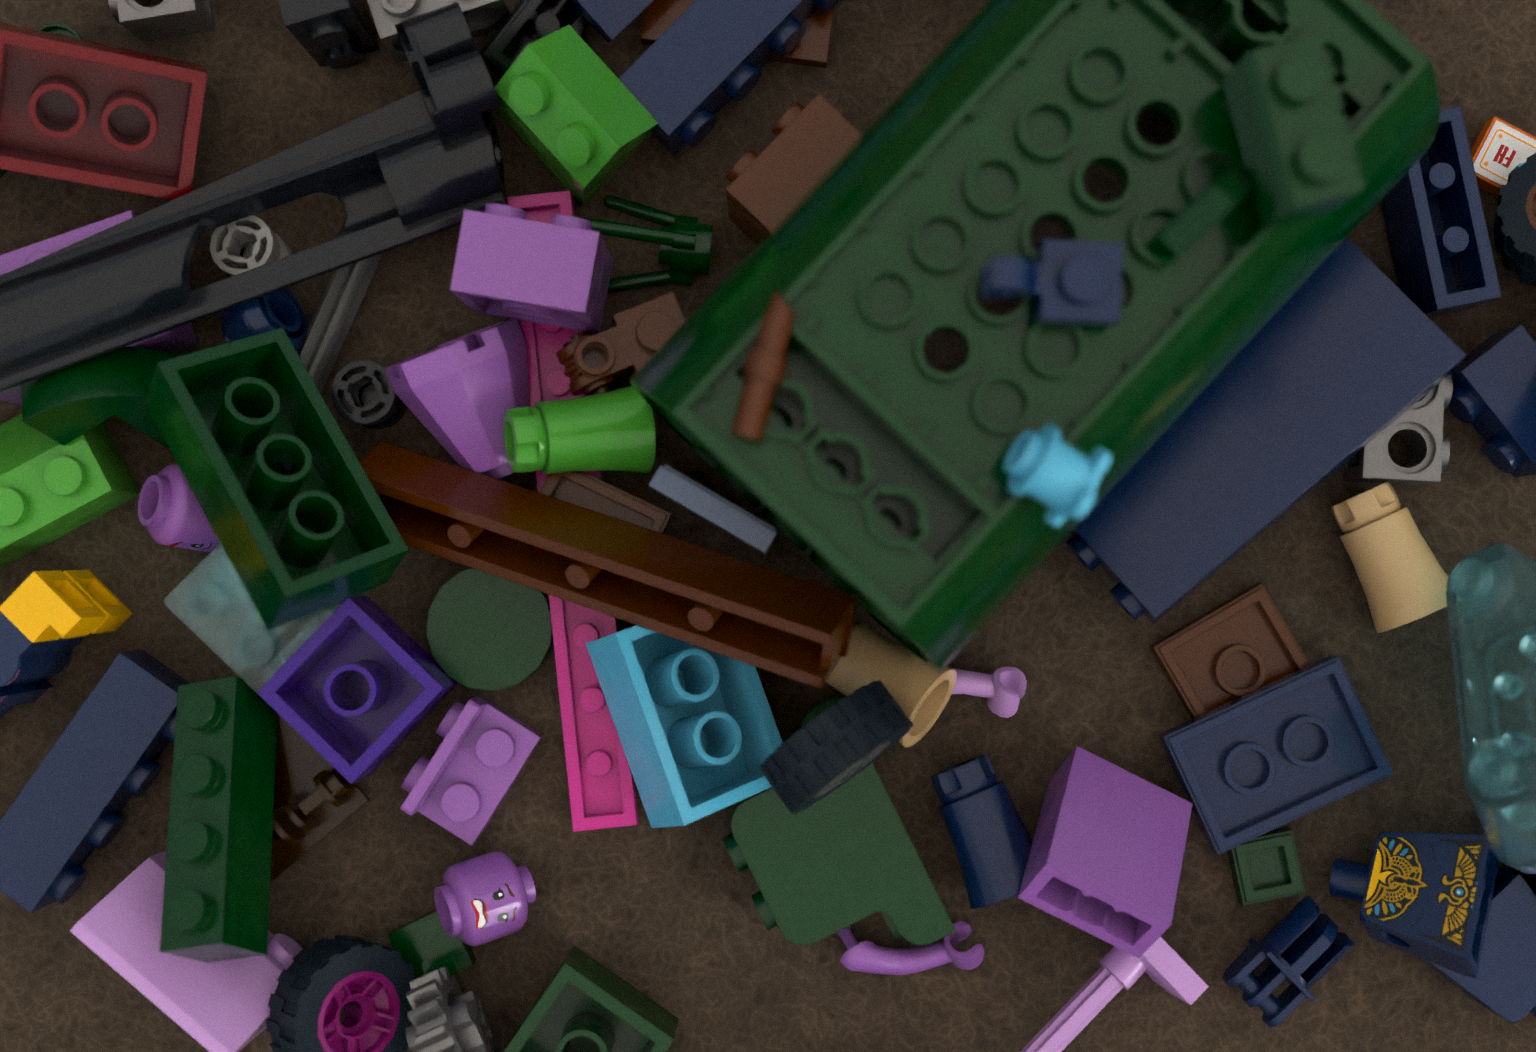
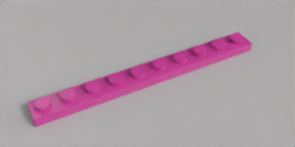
(596, 766)

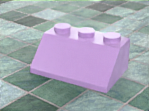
(212, 1001)

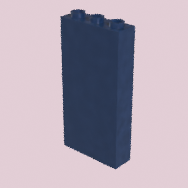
(1265, 432)

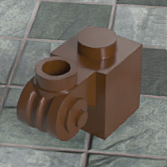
(623, 349)

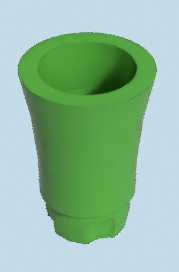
(582, 434)

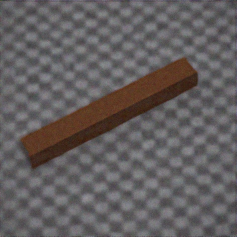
(614, 566)

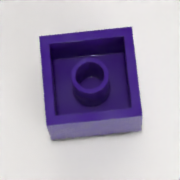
(357, 688)

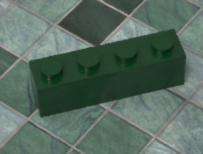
(220, 823)

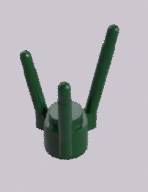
(682, 243)

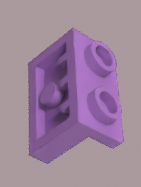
(471, 768)

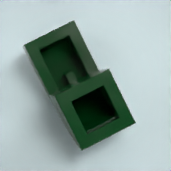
(92, 391)

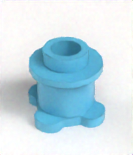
(1055, 473)

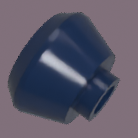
(266, 314)

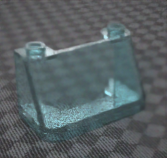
(1495, 687)

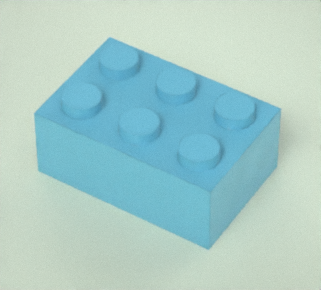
(686, 723)

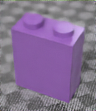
(1107, 852)

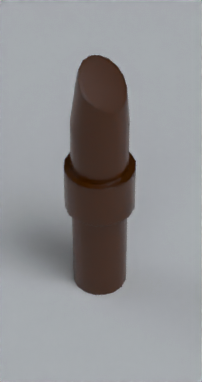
(764, 370)

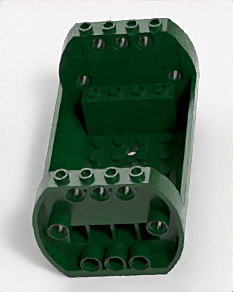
(899, 467)

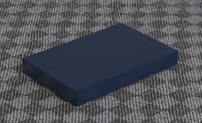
(1275, 754)

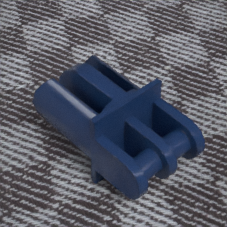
(1299, 951)

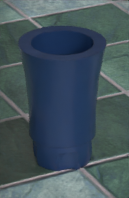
(983, 830)

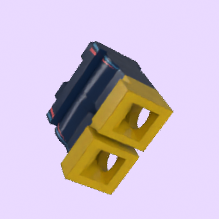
(45, 624)

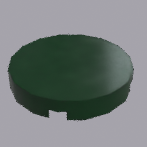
(488, 630)

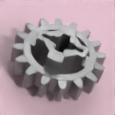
(447, 1016)

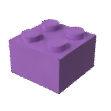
(532, 268)

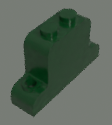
(835, 861)

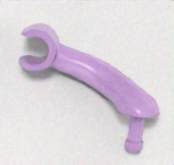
(1002, 688)

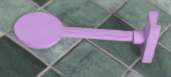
(1117, 972)

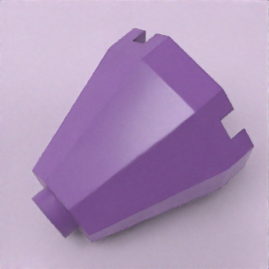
(465, 390)

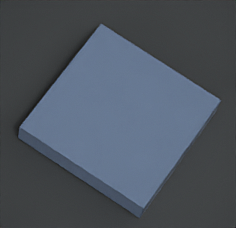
(713, 508)

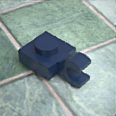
(1069, 281)

